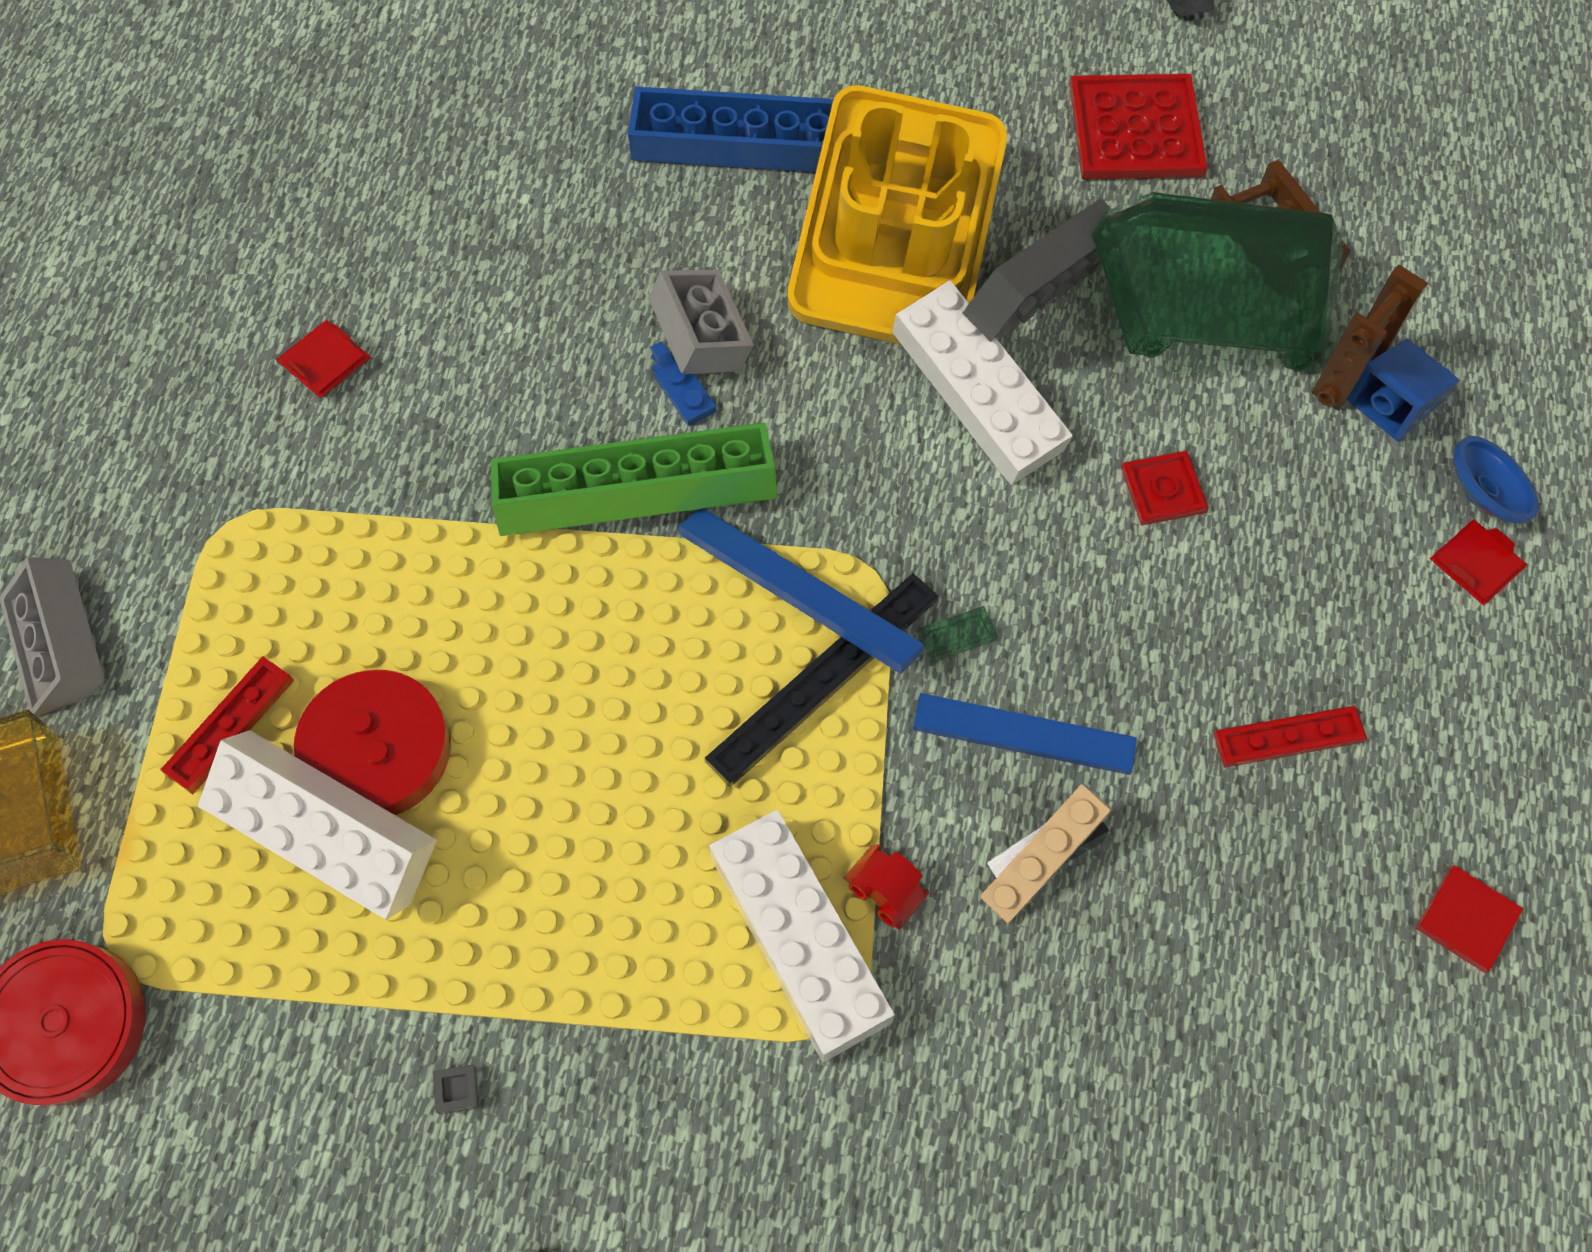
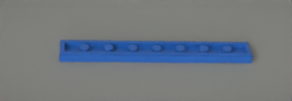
(802, 590)

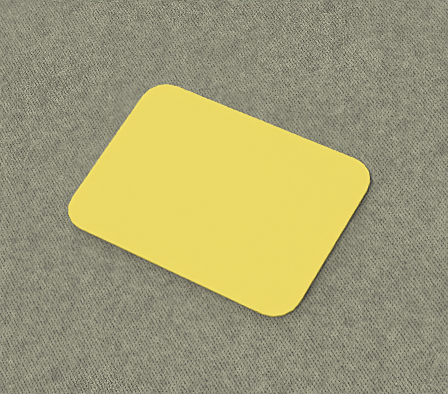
(574, 785)

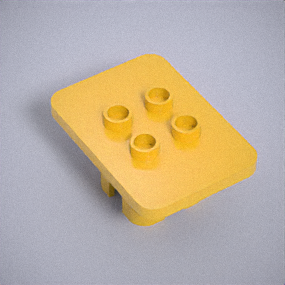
(894, 209)

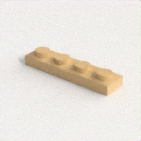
(1046, 853)

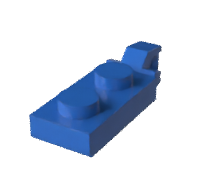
(682, 390)

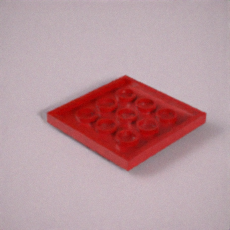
(1137, 126)

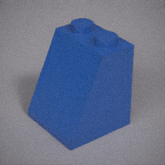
(1402, 388)

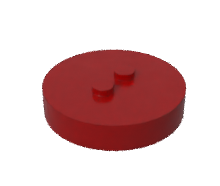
(376, 737)
(66, 1022)

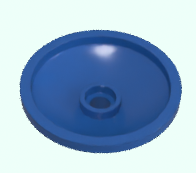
(1494, 481)

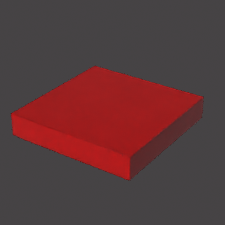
(1164, 487)
(1469, 919)

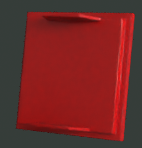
(323, 358)
(1479, 560)

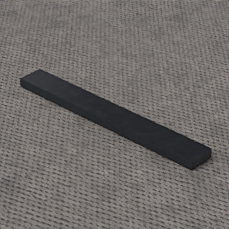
(812, 687)

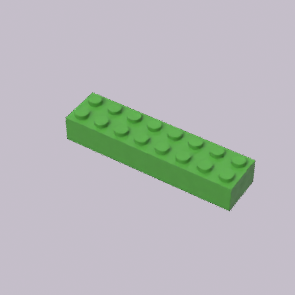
(632, 479)

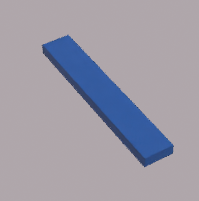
(1025, 734)

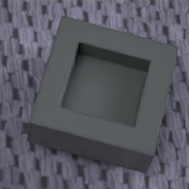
(456, 1089)

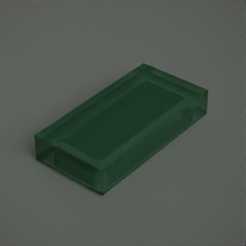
(957, 634)

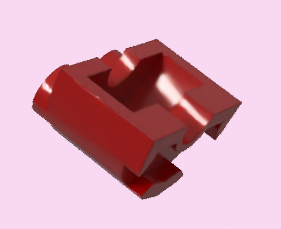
(890, 883)

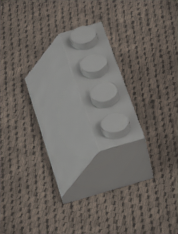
(51, 635)

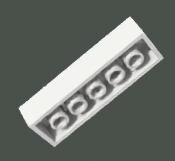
(981, 384)
(316, 823)
(801, 936)

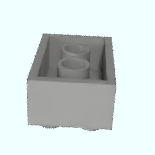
(700, 321)

